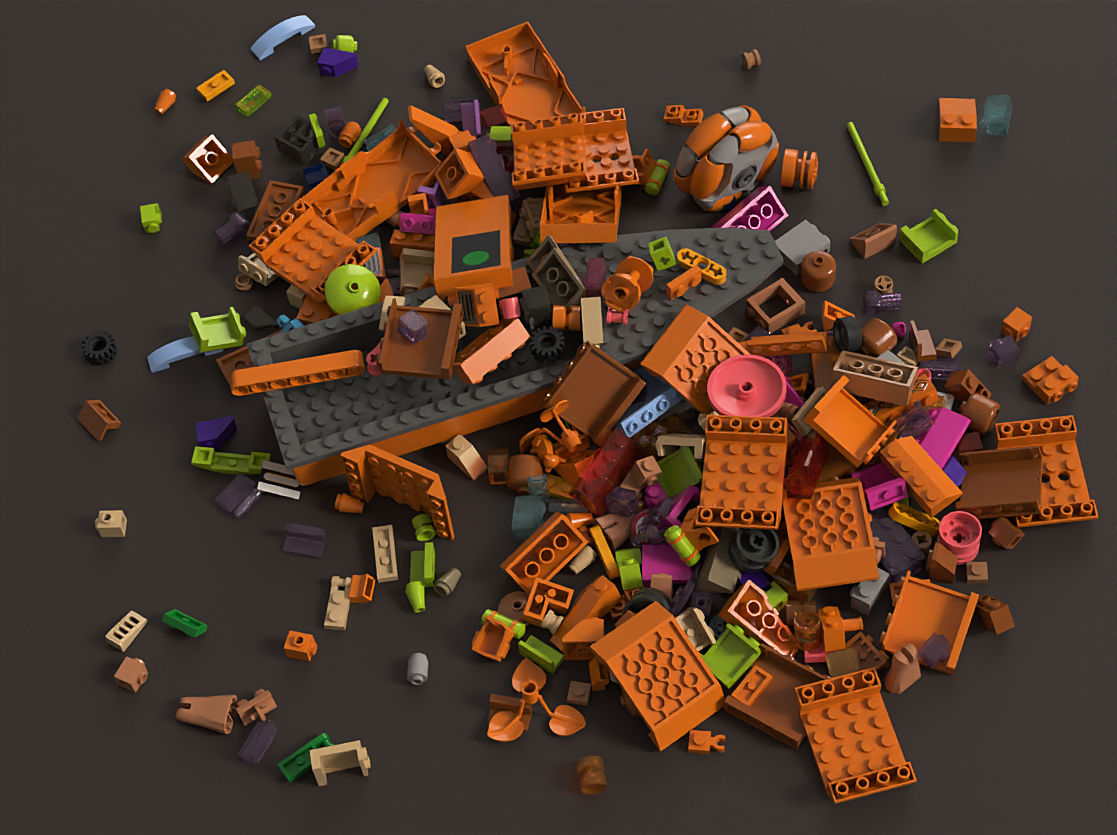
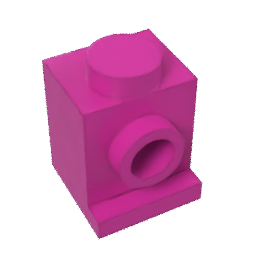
(653, 495)

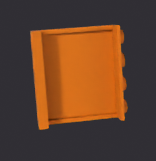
(848, 424)
(925, 610)

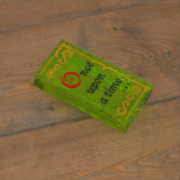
(253, 100)

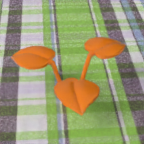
(569, 438)
(528, 680)

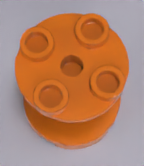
(625, 287)

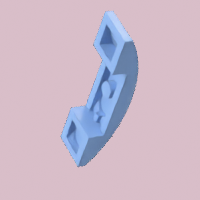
(264, 45)
(173, 352)

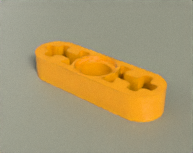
(697, 259)
(914, 518)
(604, 552)

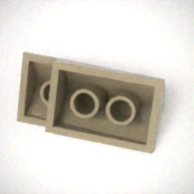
(556, 274)
(717, 570)

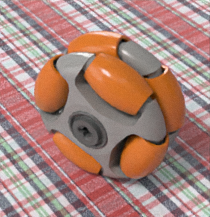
(725, 157)

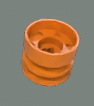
(799, 169)

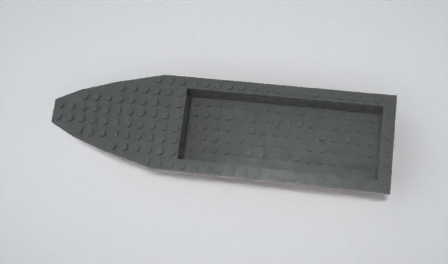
(417, 412)

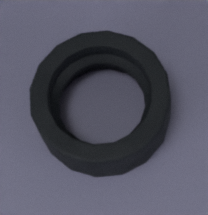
(847, 334)

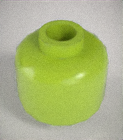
(344, 43)

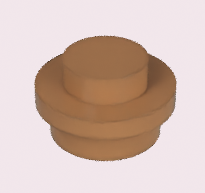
(243, 282)

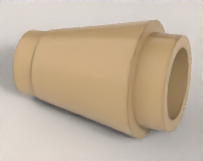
(434, 76)
(583, 559)

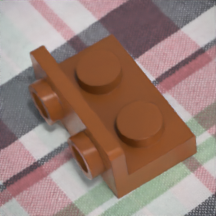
(867, 653)

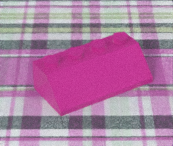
(757, 211)
(944, 435)

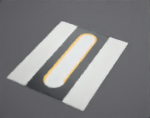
(278, 480)

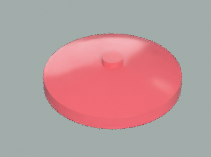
(747, 387)

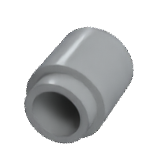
(417, 669)

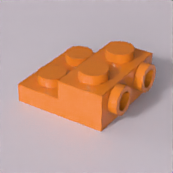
(1051, 380)

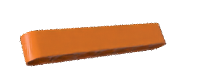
(297, 372)

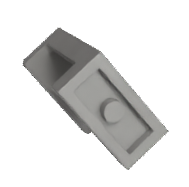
(800, 242)

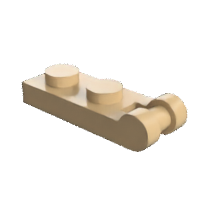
(338, 604)

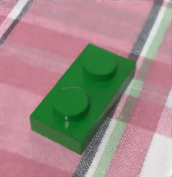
(184, 623)

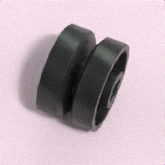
(753, 549)
(645, 597)

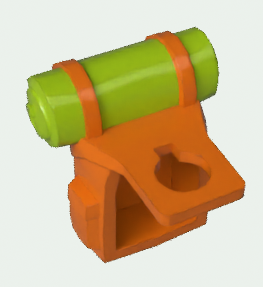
(651, 172)
(690, 539)
(496, 635)

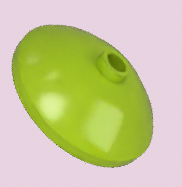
(342, 297)

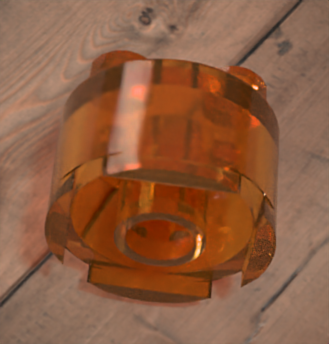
(646, 440)

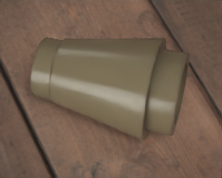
(445, 585)

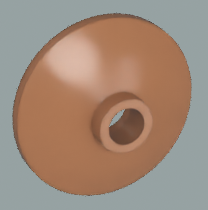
(507, 604)

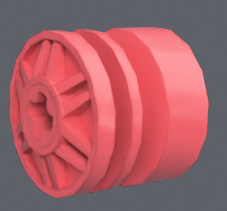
(961, 535)

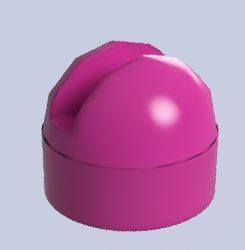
(899, 328)

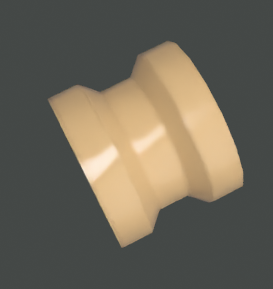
(551, 621)

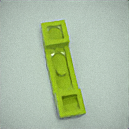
(229, 463)

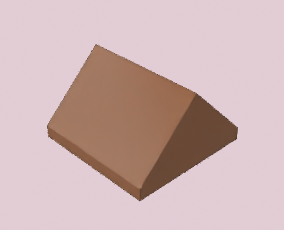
(874, 239)

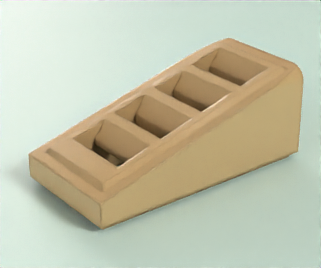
(112, 636)

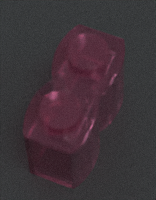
(595, 277)

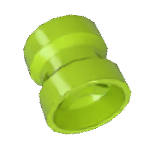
(423, 527)

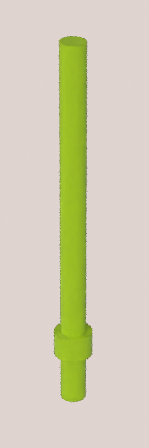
(367, 129)
(879, 188)

